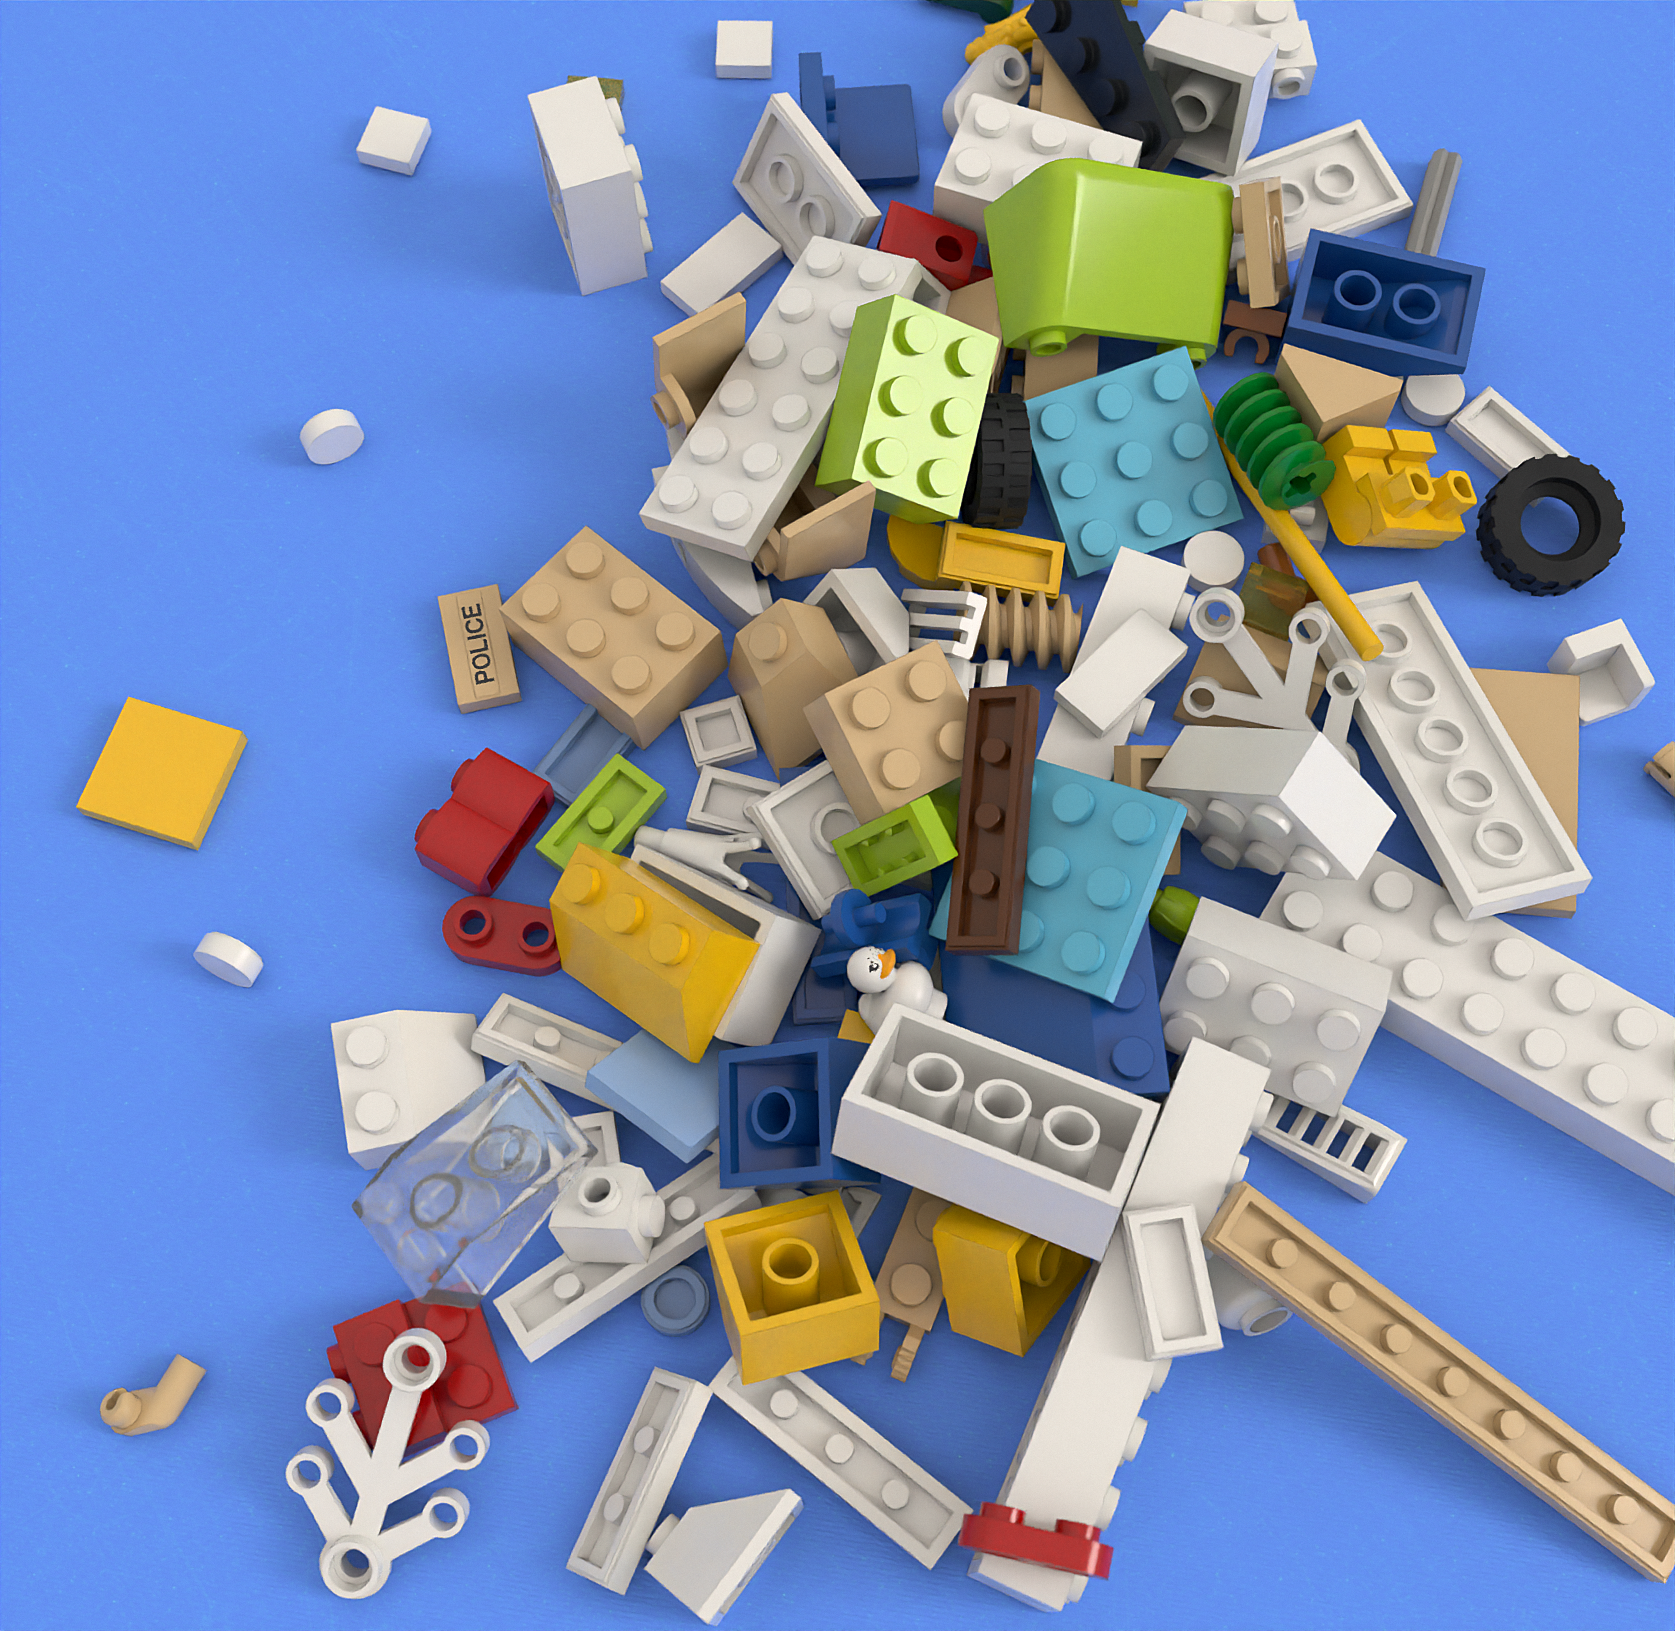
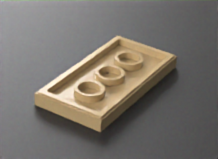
(1543, 724)

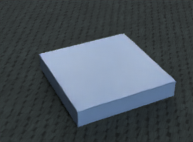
(663, 1091)

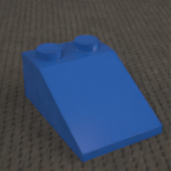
(1382, 307)

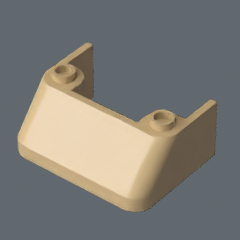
(815, 527)

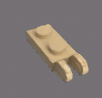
(911, 1279)

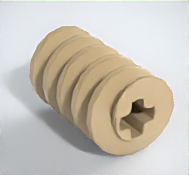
(1027, 628)

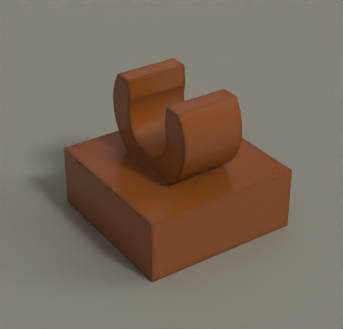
(1253, 324)

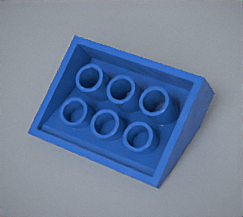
(1091, 1036)

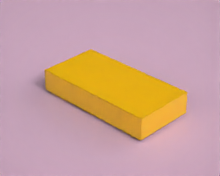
(1000, 560)

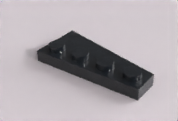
(1108, 70)

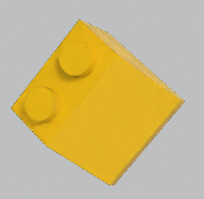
(1000, 1279)
(792, 1287)

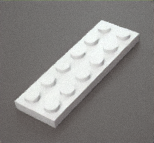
(773, 402)
(1452, 760)

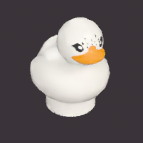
(908, 983)

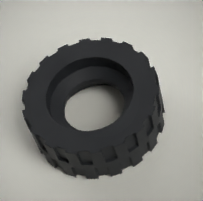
(1000, 465)
(1576, 485)

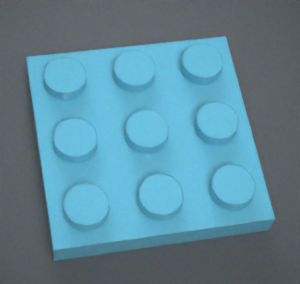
(1130, 461)
(1087, 877)

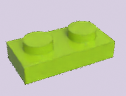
(604, 813)

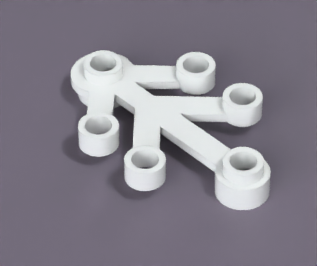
(1279, 702)
(380, 1475)

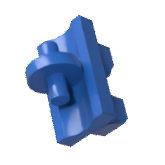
(885, 924)

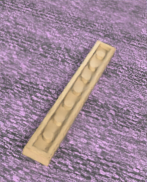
(1445, 1379)

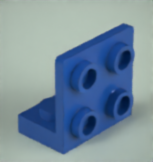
(864, 126)

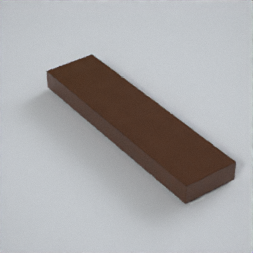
(993, 821)

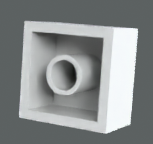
(1216, 85)

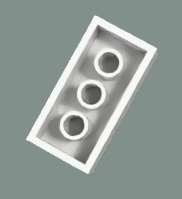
(994, 1130)

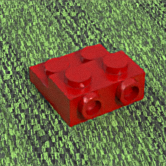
(468, 1388)

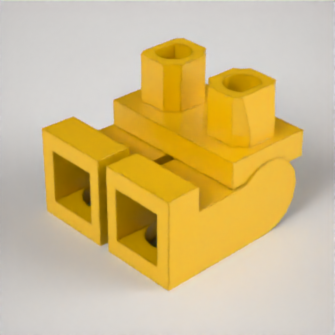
(1387, 493)

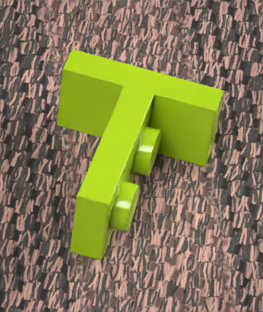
(902, 841)

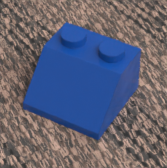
(783, 1115)

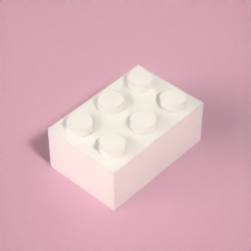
(1005, 144)
(592, 184)
(1273, 801)
(1274, 1003)

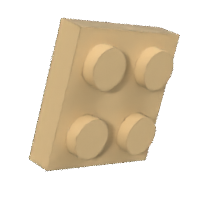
(1261, 219)

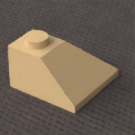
(780, 668)

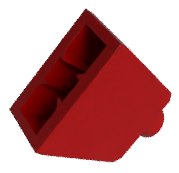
(936, 244)

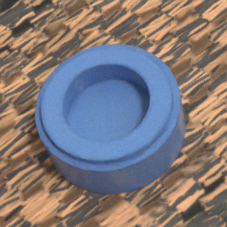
(676, 1302)

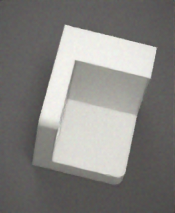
(1609, 670)

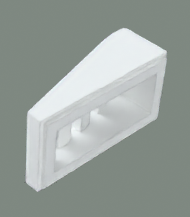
(1339, 1172)

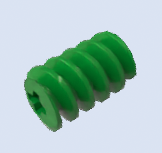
(1272, 443)

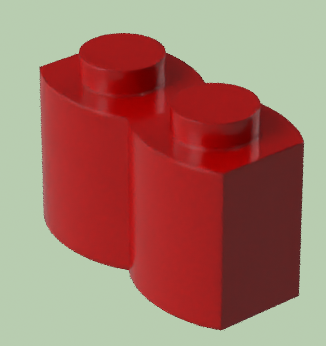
(484, 822)

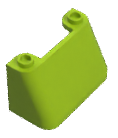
(1110, 257)

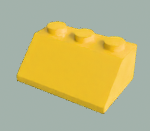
(648, 948)

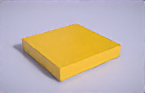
(162, 773)

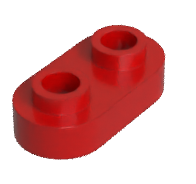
(504, 936)
(1069, 1549)

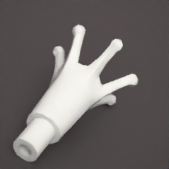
(710, 853)

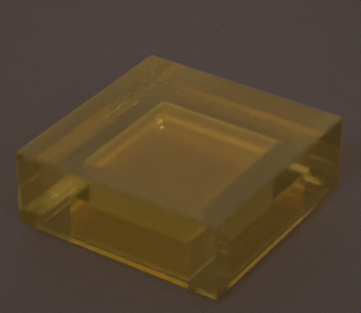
(1271, 600)

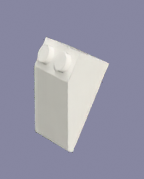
(778, 963)

